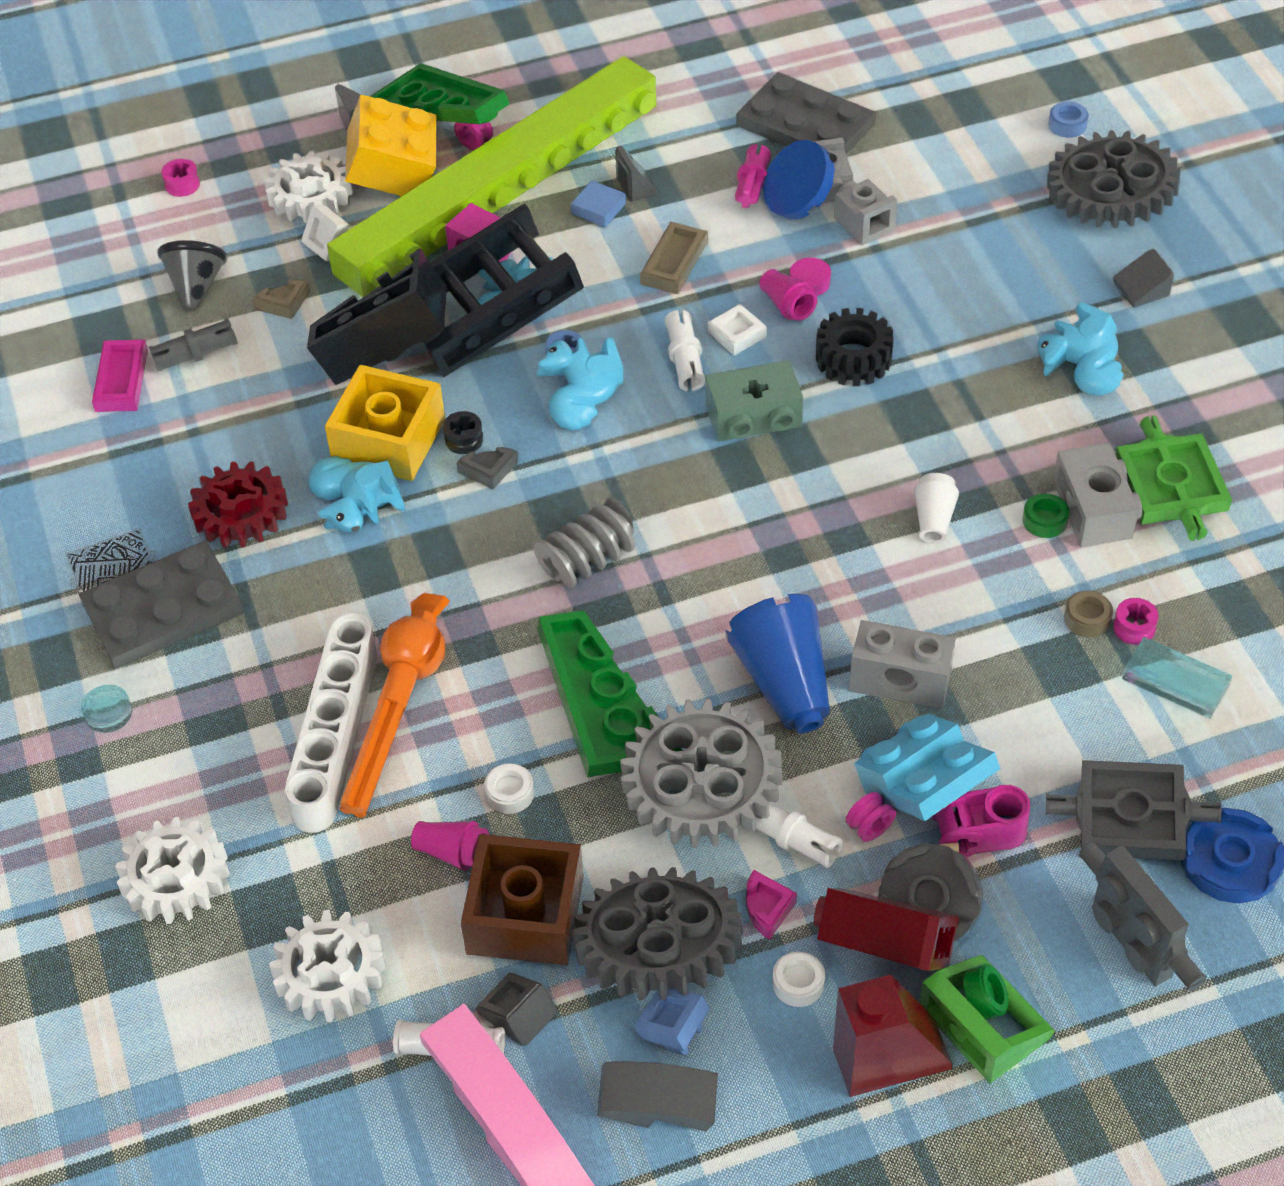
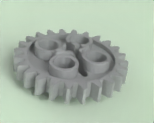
(701, 773)

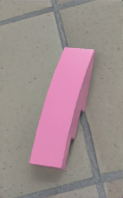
(501, 1103)

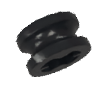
(459, 422)

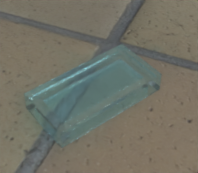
(1177, 677)

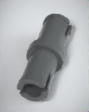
(193, 345)

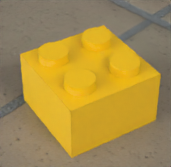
(390, 146)
(386, 420)

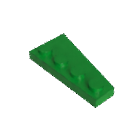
(445, 94)
(593, 691)

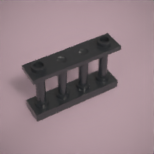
(515, 305)

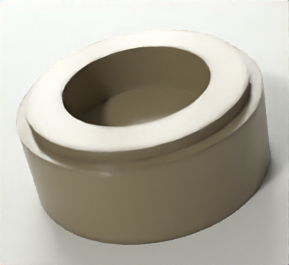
(1088, 613)

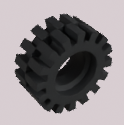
(854, 330)

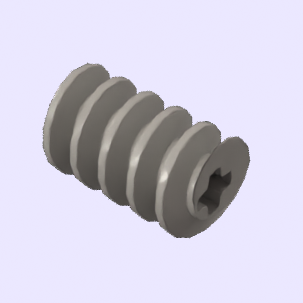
(586, 542)

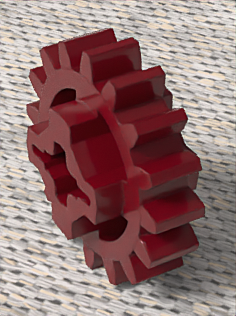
(238, 504)

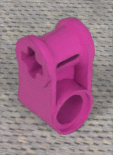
(977, 820)

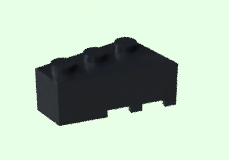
(382, 323)

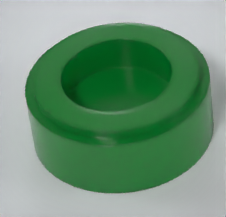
(1045, 515)
(986, 991)

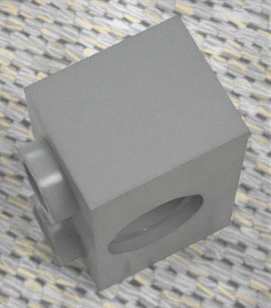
(1097, 494)
(901, 664)

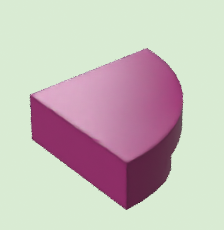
(768, 903)

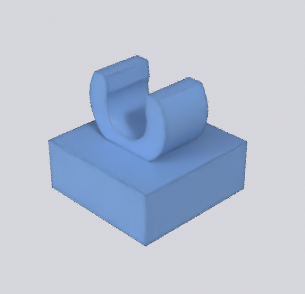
(672, 1020)

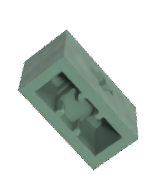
(754, 400)

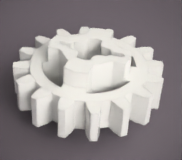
(307, 183)
(170, 870)
(327, 972)

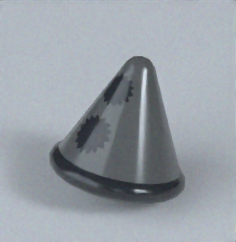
(191, 268)

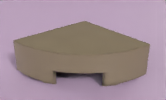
(282, 300)

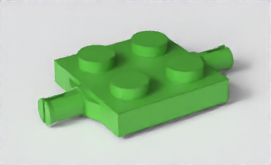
(1174, 478)

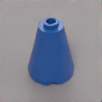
(784, 658)

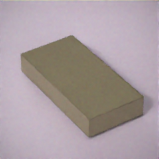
(674, 257)

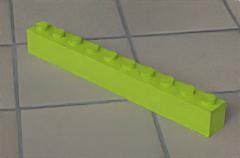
(493, 173)

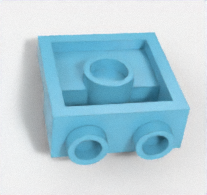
(924, 766)

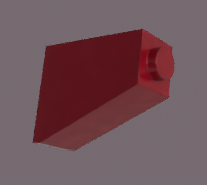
(886, 928)
(885, 1037)

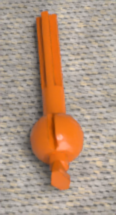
(411, 651)

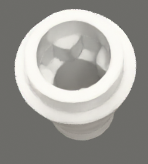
(935, 504)

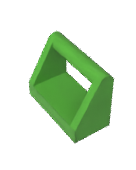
(972, 1032)

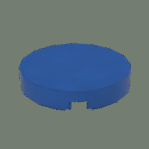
(798, 179)
(1233, 858)

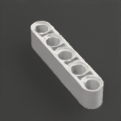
(337, 696)

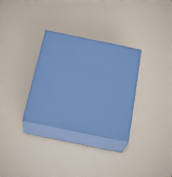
(598, 203)

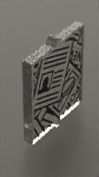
(108, 559)

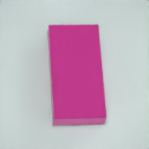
(120, 375)

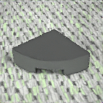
(488, 467)

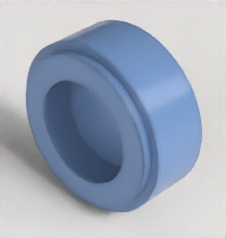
(1068, 119)

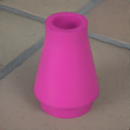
(790, 295)
(448, 841)

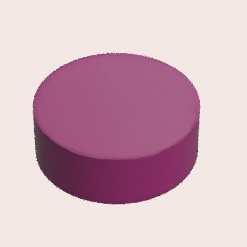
(814, 272)

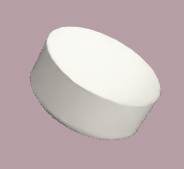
(509, 788)
(798, 979)

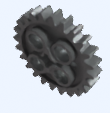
(1113, 179)
(657, 933)

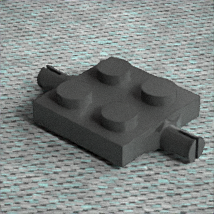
(1134, 807)
(1140, 917)

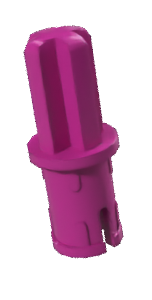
(752, 175)

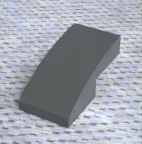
(657, 1091)

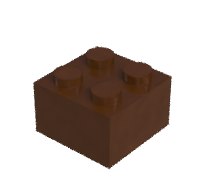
(522, 899)

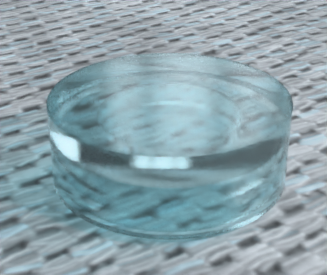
(106, 708)

